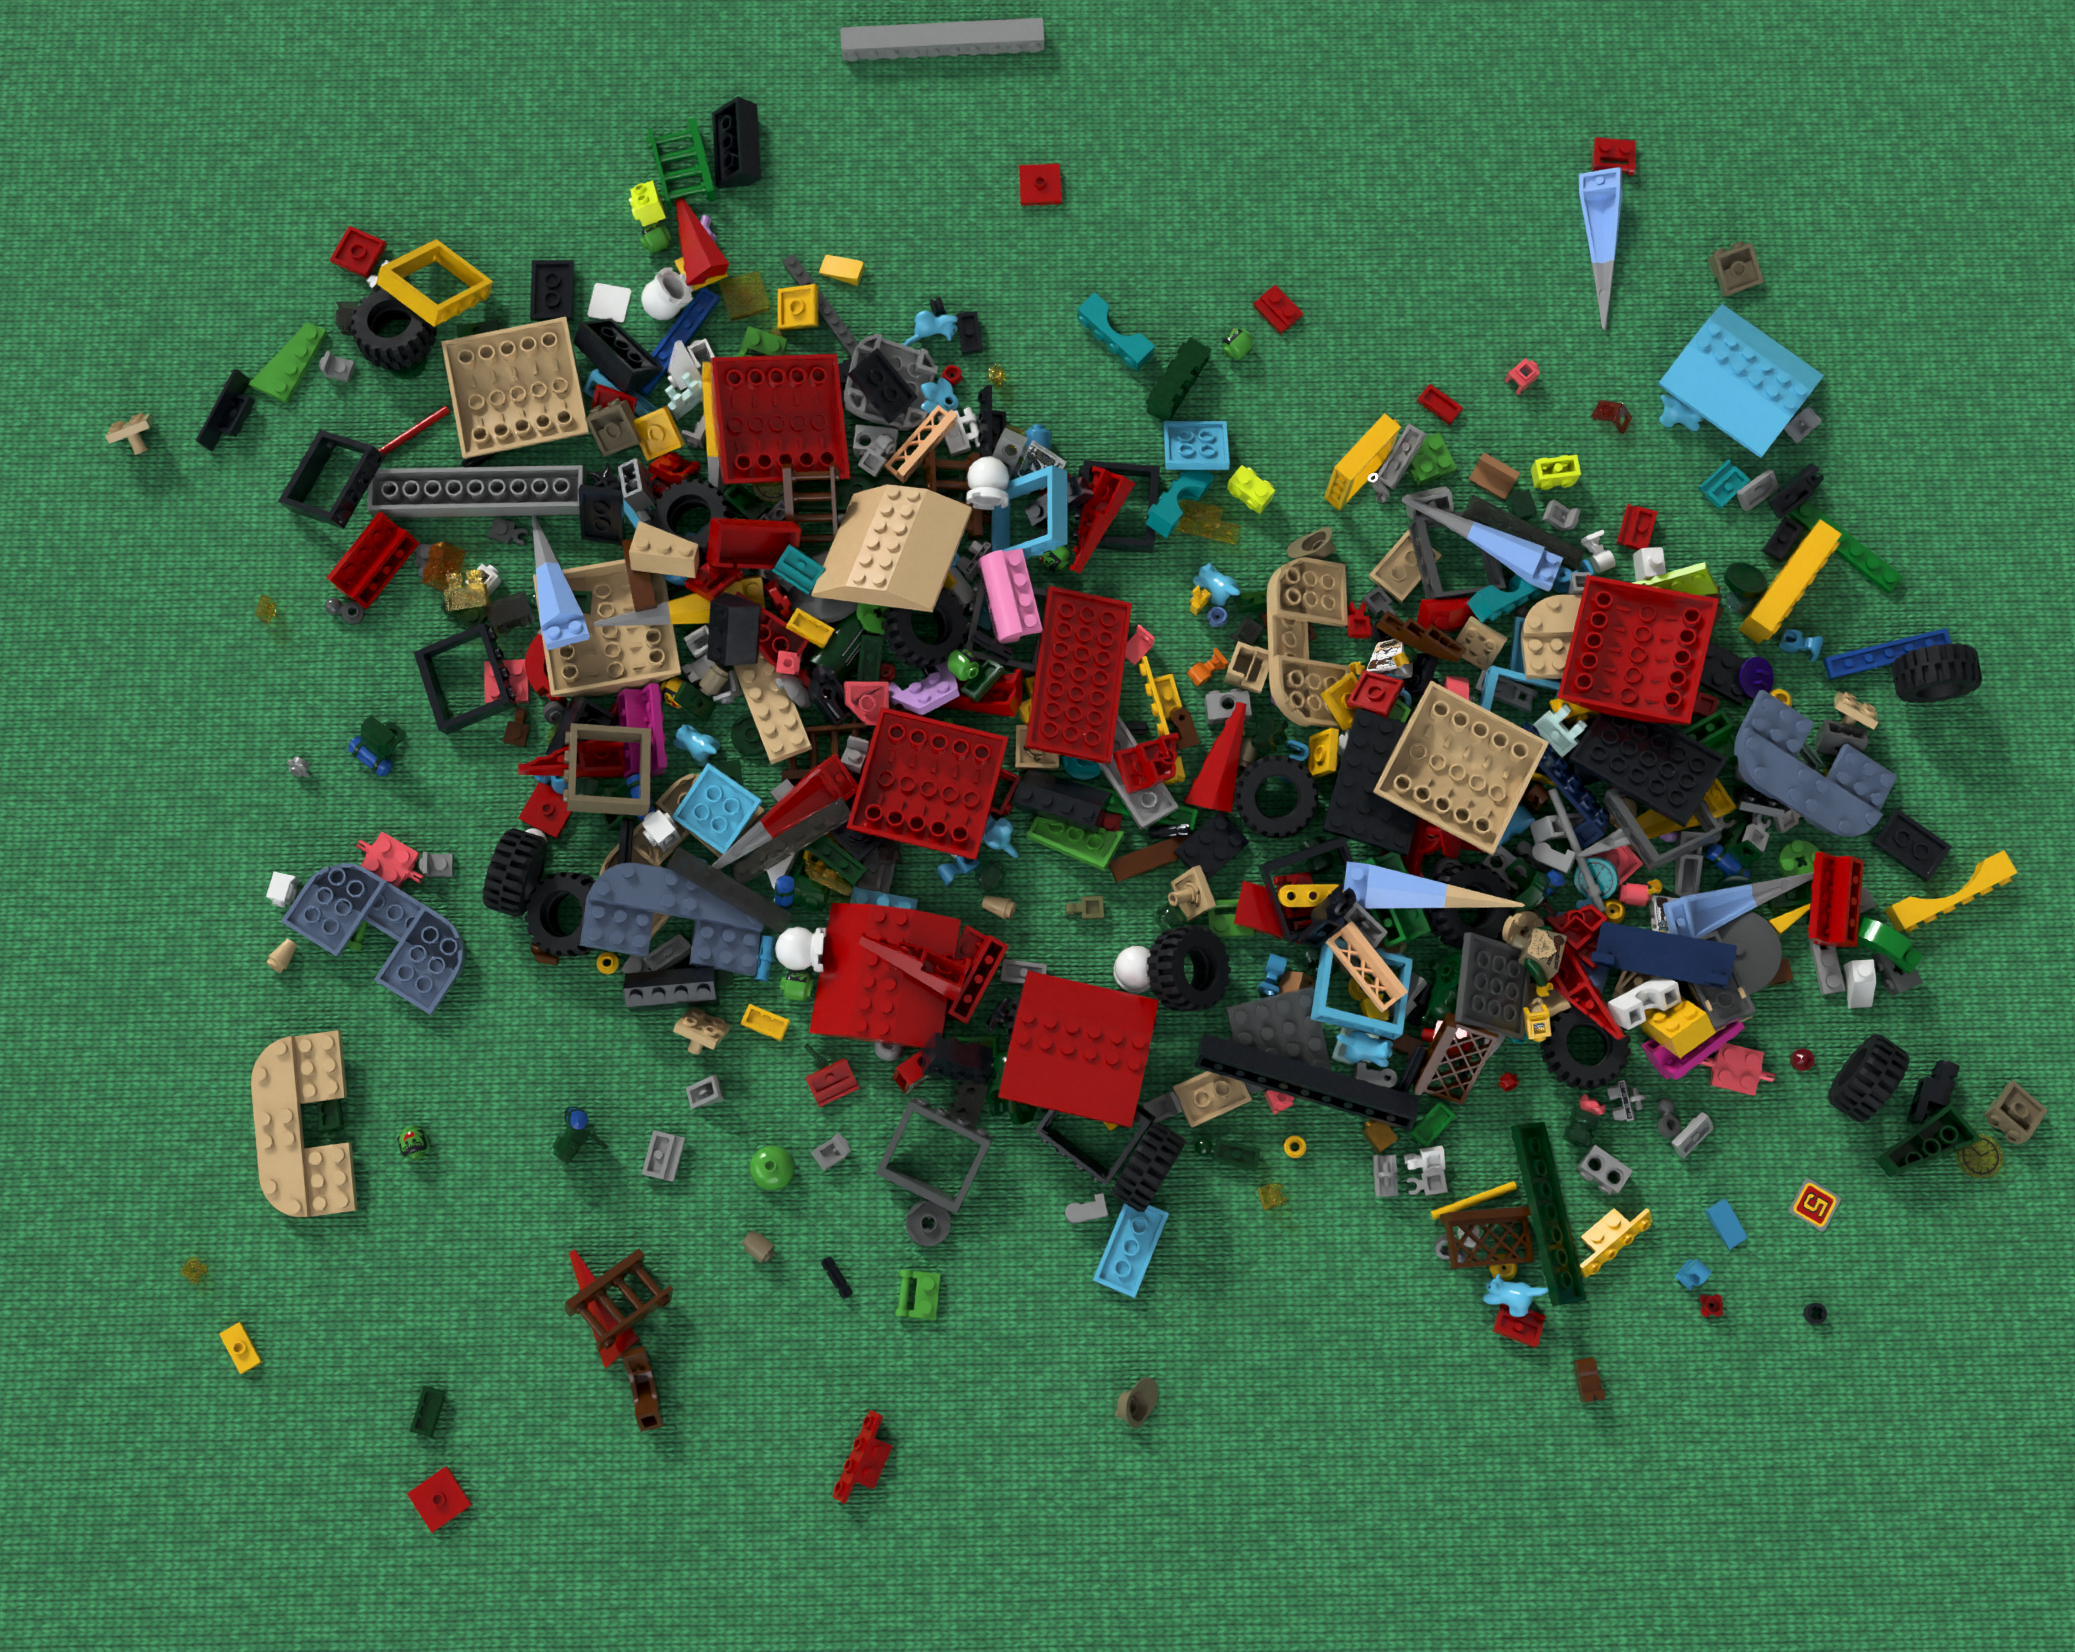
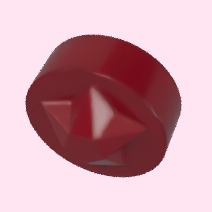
(1802, 1059)

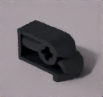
(828, 695)

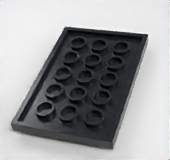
(1649, 764)
(1353, 806)

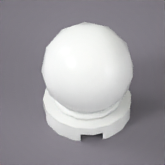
(666, 294)
(988, 481)
(800, 948)
(1131, 969)

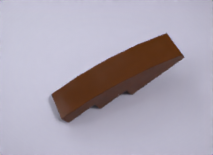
(640, 584)
(1426, 640)
(1146, 859)

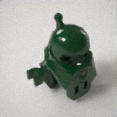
(1445, 990)
(1019, 1112)

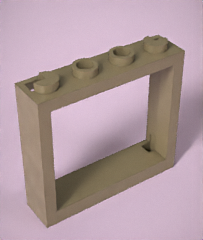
(601, 804)

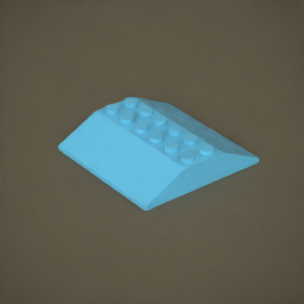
(1740, 380)

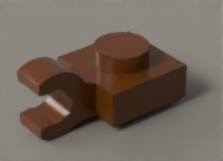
(517, 731)

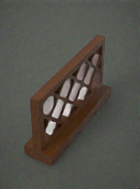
(1439, 1048)
(1491, 1217)

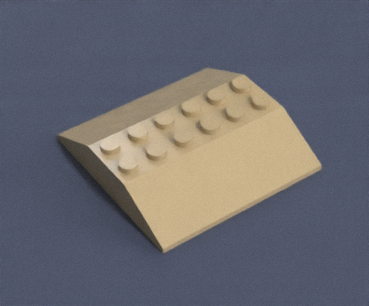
(515, 387)
(893, 548)
(614, 655)
(1461, 767)

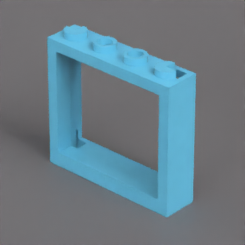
(1056, 483)
(1491, 681)
(1355, 1021)

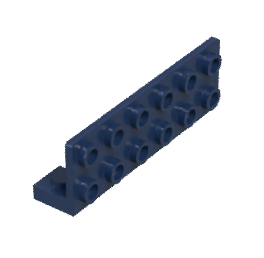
(1570, 784)
(1665, 955)

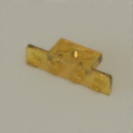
(1206, 522)

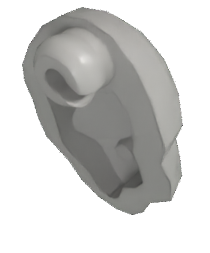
(795, 689)

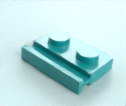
(1724, 484)
(798, 569)

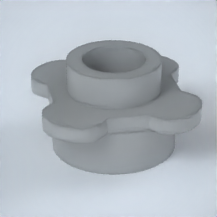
(298, 767)

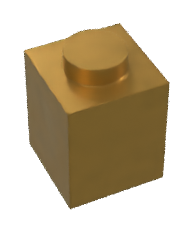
(1378, 1135)

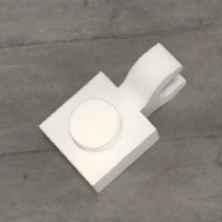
(1429, 1159)

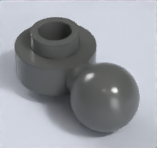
(334, 607)
(554, 708)
(1668, 1124)
(1443, 1252)

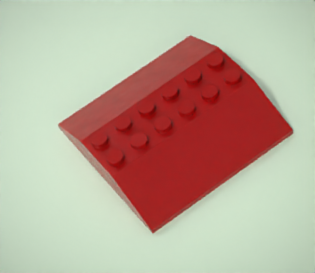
(776, 415)
(1637, 651)
(928, 783)
(870, 997)
(1078, 1049)

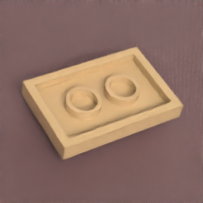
(1399, 569)
(1210, 1097)

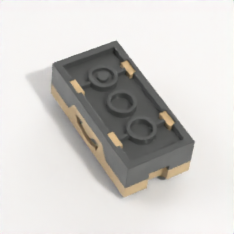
(1720, 1004)

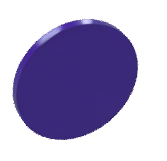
(1756, 675)

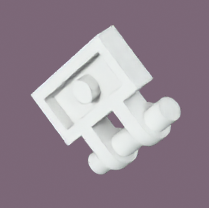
(957, 439)

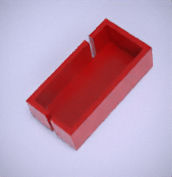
(749, 542)

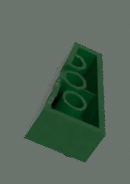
(1178, 379)
(1935, 1139)

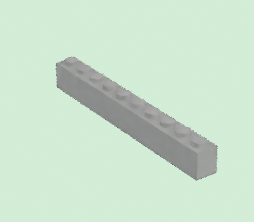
(942, 39)

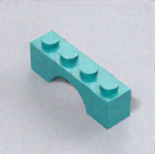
(1133, 349)
(1167, 514)
(1492, 602)

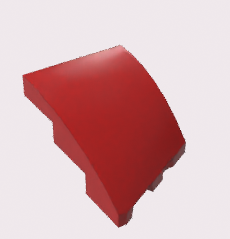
(1147, 763)
(1256, 911)
(1582, 931)

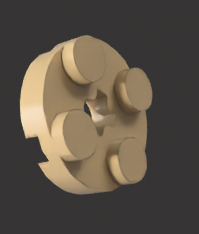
(1520, 921)

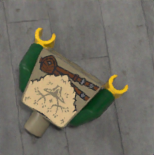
(1540, 955)

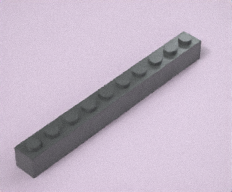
(825, 310)

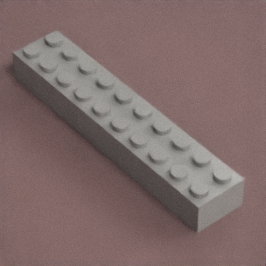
(476, 491)

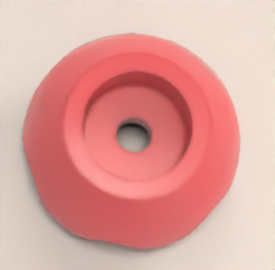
(1591, 1105)

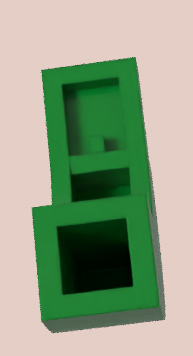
(1889, 943)

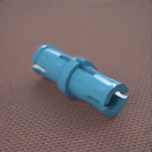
(765, 958)

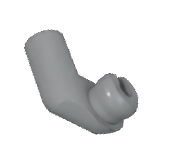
(1379, 488)

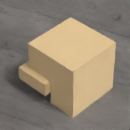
(1248, 668)

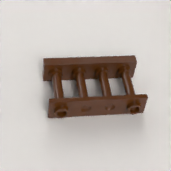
(930, 463)
(793, 497)
(854, 727)
(598, 1289)

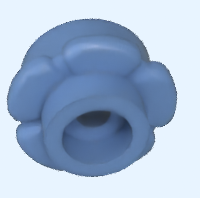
(1222, 616)

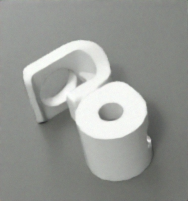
(1601, 559)

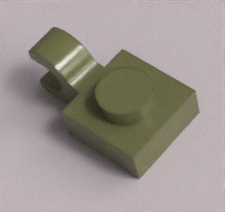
(1090, 908)

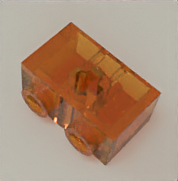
(442, 560)

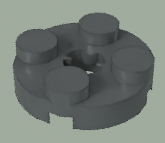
(926, 1236)

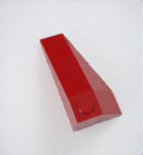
(1445, 613)
(776, 637)

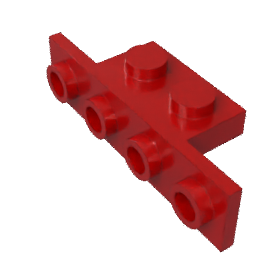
(865, 1459)

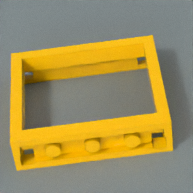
(392, 275)
(1362, 461)

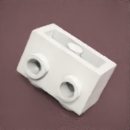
(660, 830)

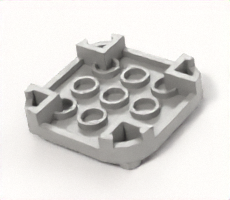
(912, 365)

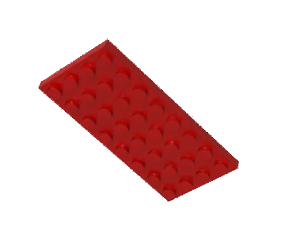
(1078, 675)

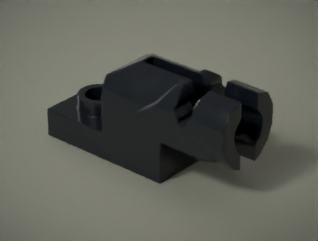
(1795, 491)
(1328, 917)
(1933, 1091)

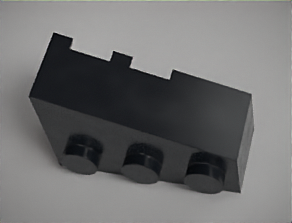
(956, 1060)

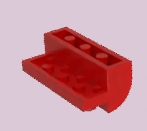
(372, 560)
(1835, 900)
(985, 957)

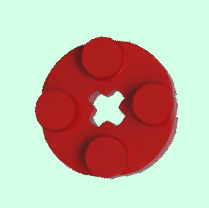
(779, 602)

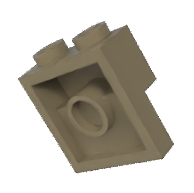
(1736, 268)
(613, 427)
(2015, 1113)

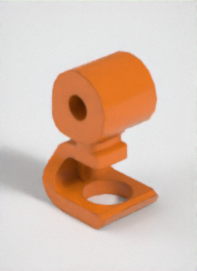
(1201, 673)

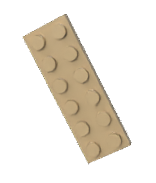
(772, 711)

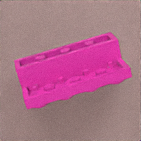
(643, 710)
(1674, 1067)

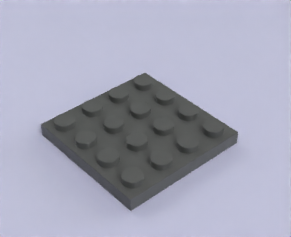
(1492, 987)
(1280, 1027)

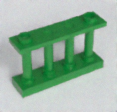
(695, 151)

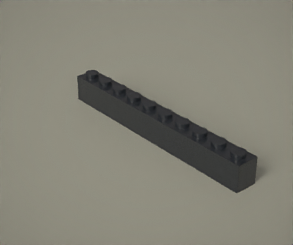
(1306, 1082)

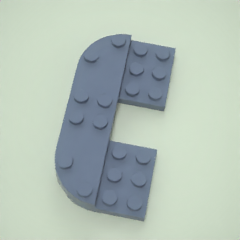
(1838, 804)
(622, 910)
(429, 945)

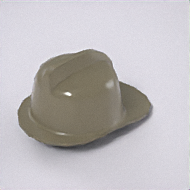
(1314, 545)
(1137, 1403)

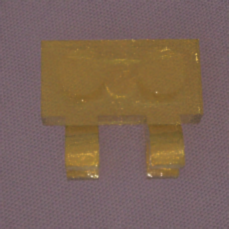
(466, 597)

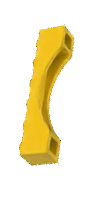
(1987, 873)

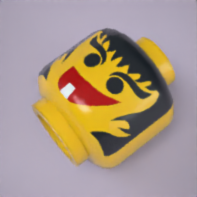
(669, 690)

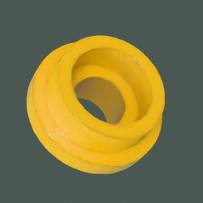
(609, 969)
(1298, 1140)

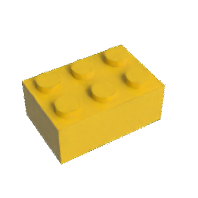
(1678, 1027)

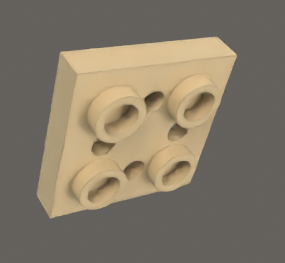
(131, 431)
(1480, 640)
(1855, 711)
(1025, 758)
(1192, 893)
(701, 1029)

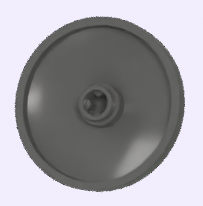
(821, 608)
(1757, 949)

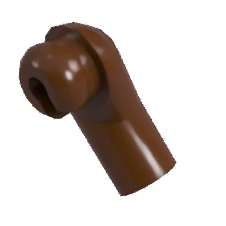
(543, 957)

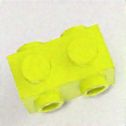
(646, 204)
(1555, 472)
(1251, 489)

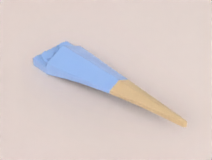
(1393, 889)

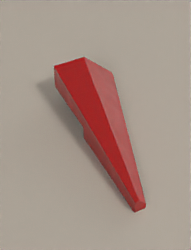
(698, 249)
(1109, 495)
(1001, 699)
(593, 759)
(1217, 779)
(935, 970)
(1578, 989)
(626, 1340)

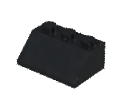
(734, 630)
(580, 712)

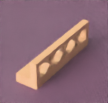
(914, 460)
(1372, 961)

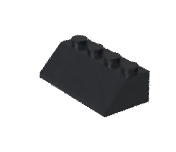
(736, 144)
(617, 354)
(1061, 800)
(671, 989)

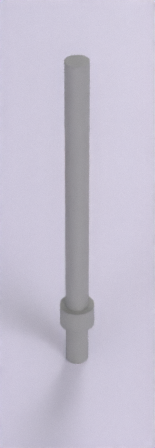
(1592, 889)

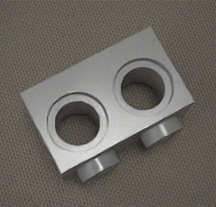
(870, 434)
(1007, 454)
(1505, 859)
(1606, 1164)

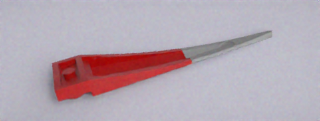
(815, 791)

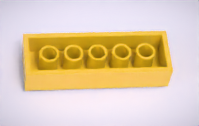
(1791, 582)

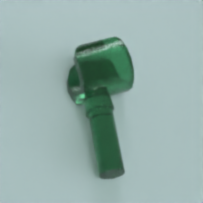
(820, 1062)

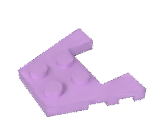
(927, 694)

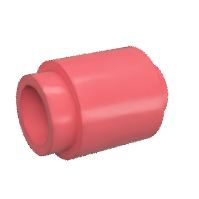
(1634, 894)

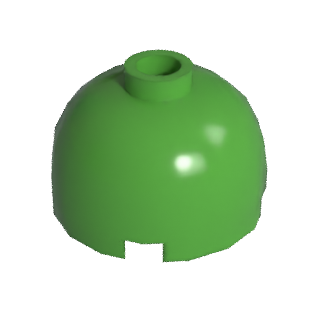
(772, 1168)

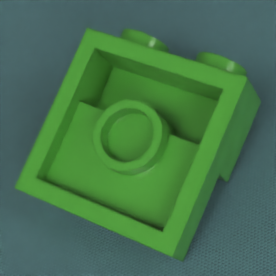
(1431, 461)

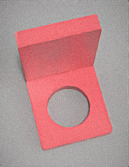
(1139, 645)

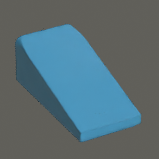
(1726, 1223)

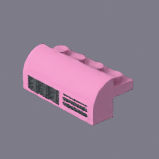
(1009, 595)

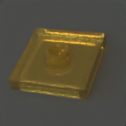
(744, 296)
(828, 878)

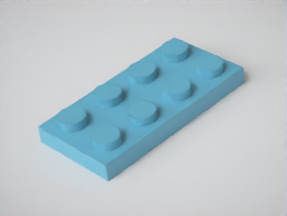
(1130, 1249)

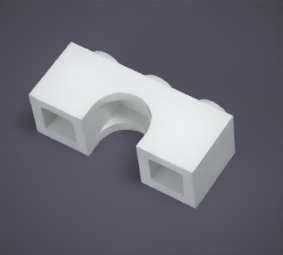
(1655, 993)

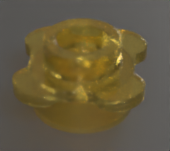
(996, 375)
(187, 1269)

